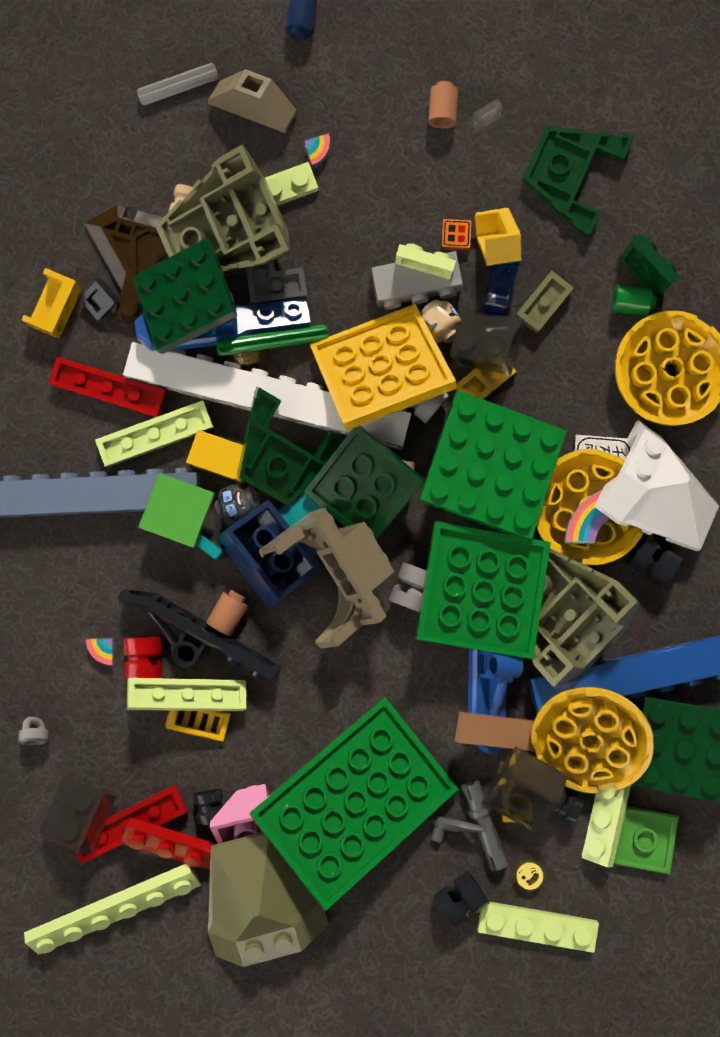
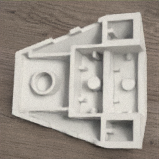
(658, 493)

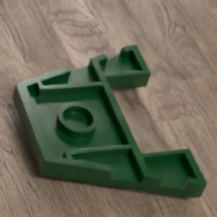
(560, 168)
(273, 461)

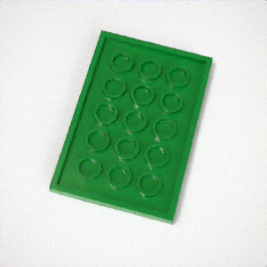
(353, 803)

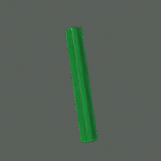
(271, 340)

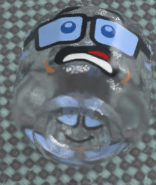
(236, 501)

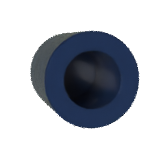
(301, 19)

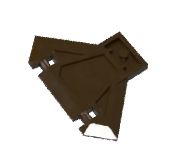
(130, 253)

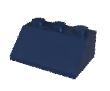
(274, 574)

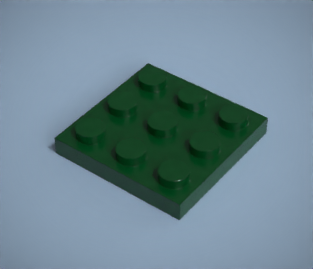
(185, 296)
(364, 483)
(684, 749)

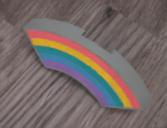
(585, 522)

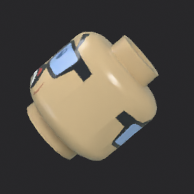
(441, 320)

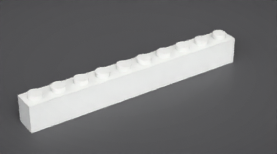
(236, 388)

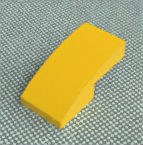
(482, 382)

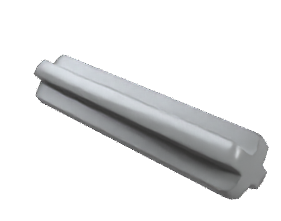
(177, 84)

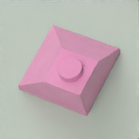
(233, 818)

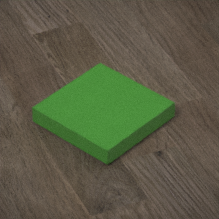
(176, 510)
(647, 839)

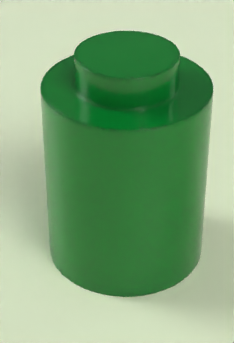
(633, 300)

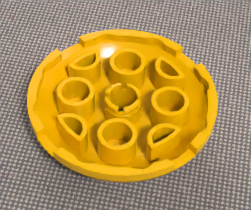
(685, 344)
(572, 482)
(593, 763)

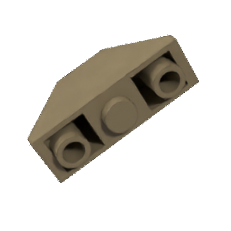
(254, 99)

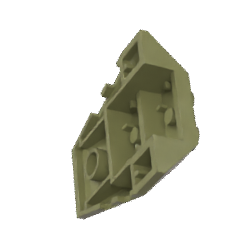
(233, 211)
(578, 618)
(258, 903)

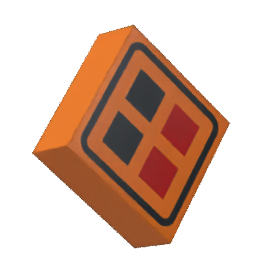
(456, 235)

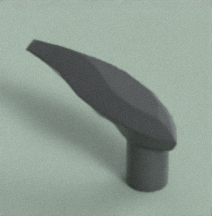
(446, 823)

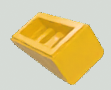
(183, 727)

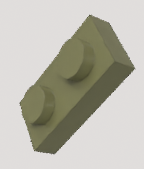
(544, 301)

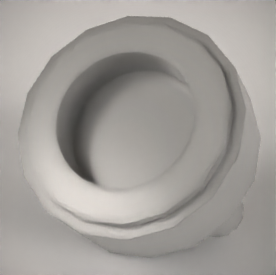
(33, 736)

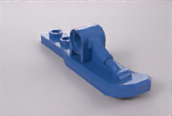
(250, 321)
(488, 684)

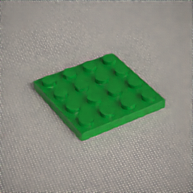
(492, 465)
(483, 590)

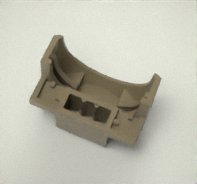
(353, 563)

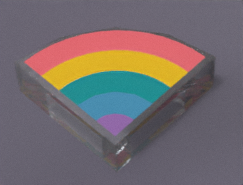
(317, 149)
(102, 649)

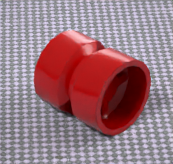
(143, 657)

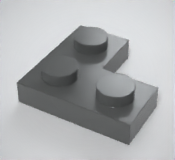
(272, 286)

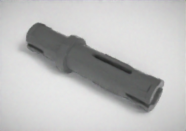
(481, 816)

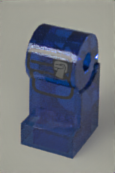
(499, 287)

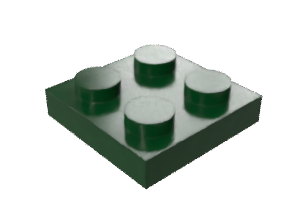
(648, 265)

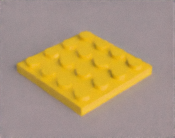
(382, 367)

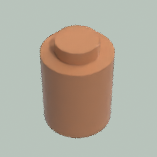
(443, 105)
(227, 612)

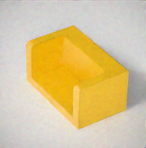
(498, 236)
(54, 304)
(215, 455)

